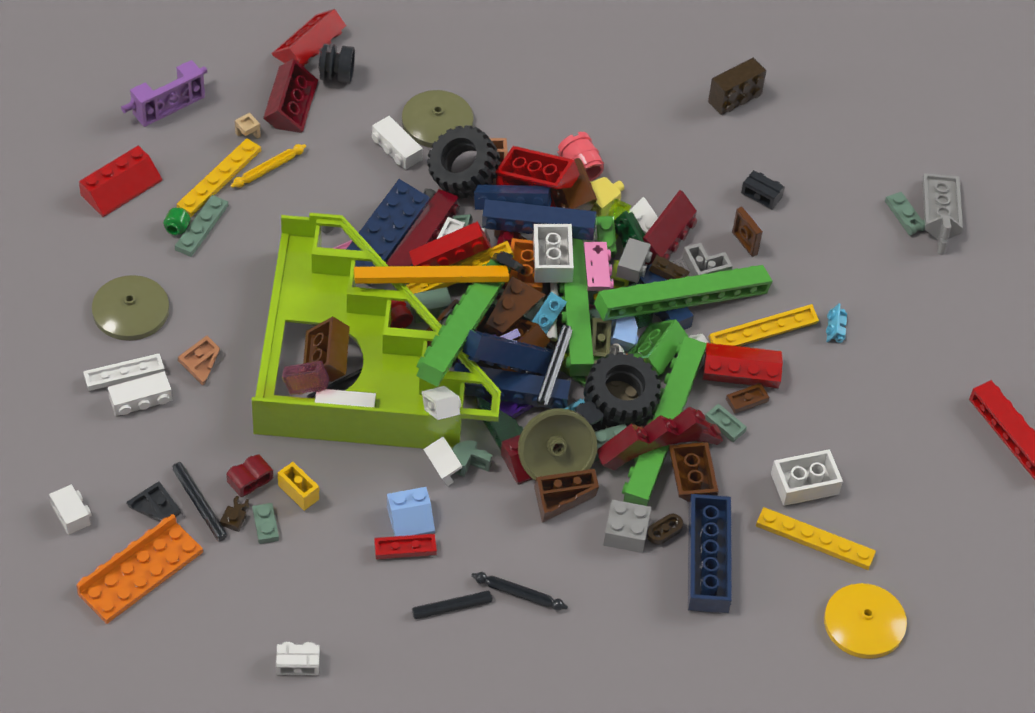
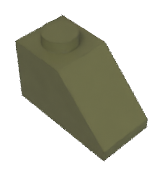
(600, 336)

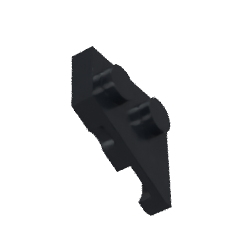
(506, 259)
(154, 503)

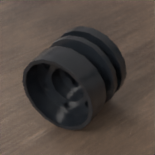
(337, 63)

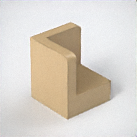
(246, 125)

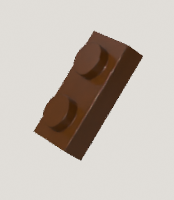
(747, 398)

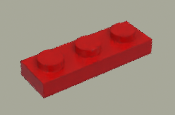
(405, 546)

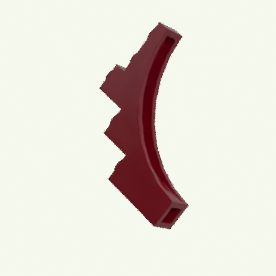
(635, 440)

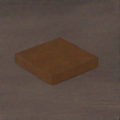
(747, 231)

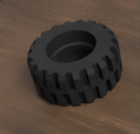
(450, 147)
(628, 370)

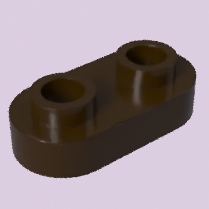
(663, 529)

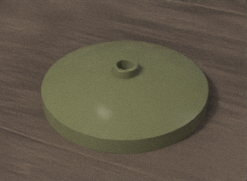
(433, 113)
(130, 307)
(575, 445)

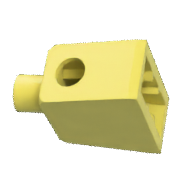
(605, 194)

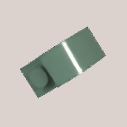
(469, 455)

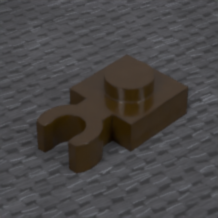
(235, 516)

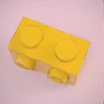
(298, 486)

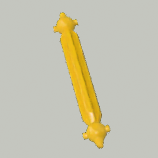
(268, 166)

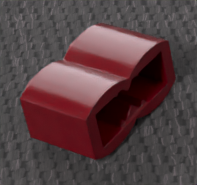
(249, 475)

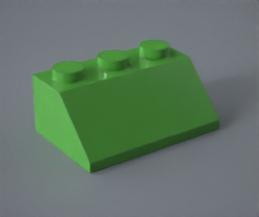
(659, 344)

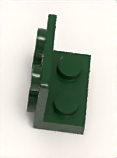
(628, 227)

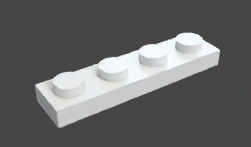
(123, 372)

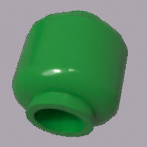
(176, 221)

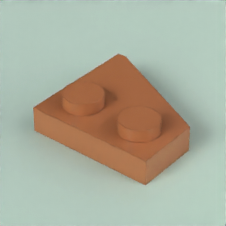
(200, 359)

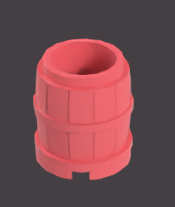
(582, 147)

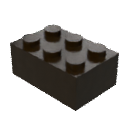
(737, 86)

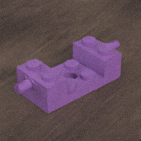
(154, 105)

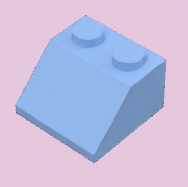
(410, 512)

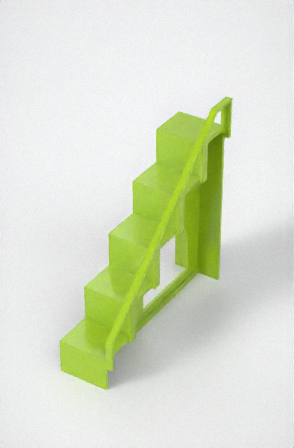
(319, 284)

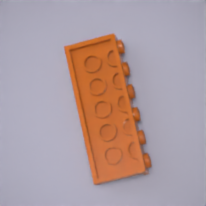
(138, 569)

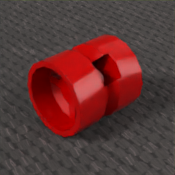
(400, 314)

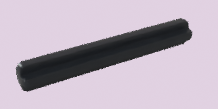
(451, 604)

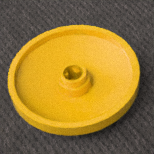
(865, 621)

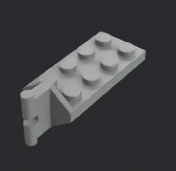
(942, 207)

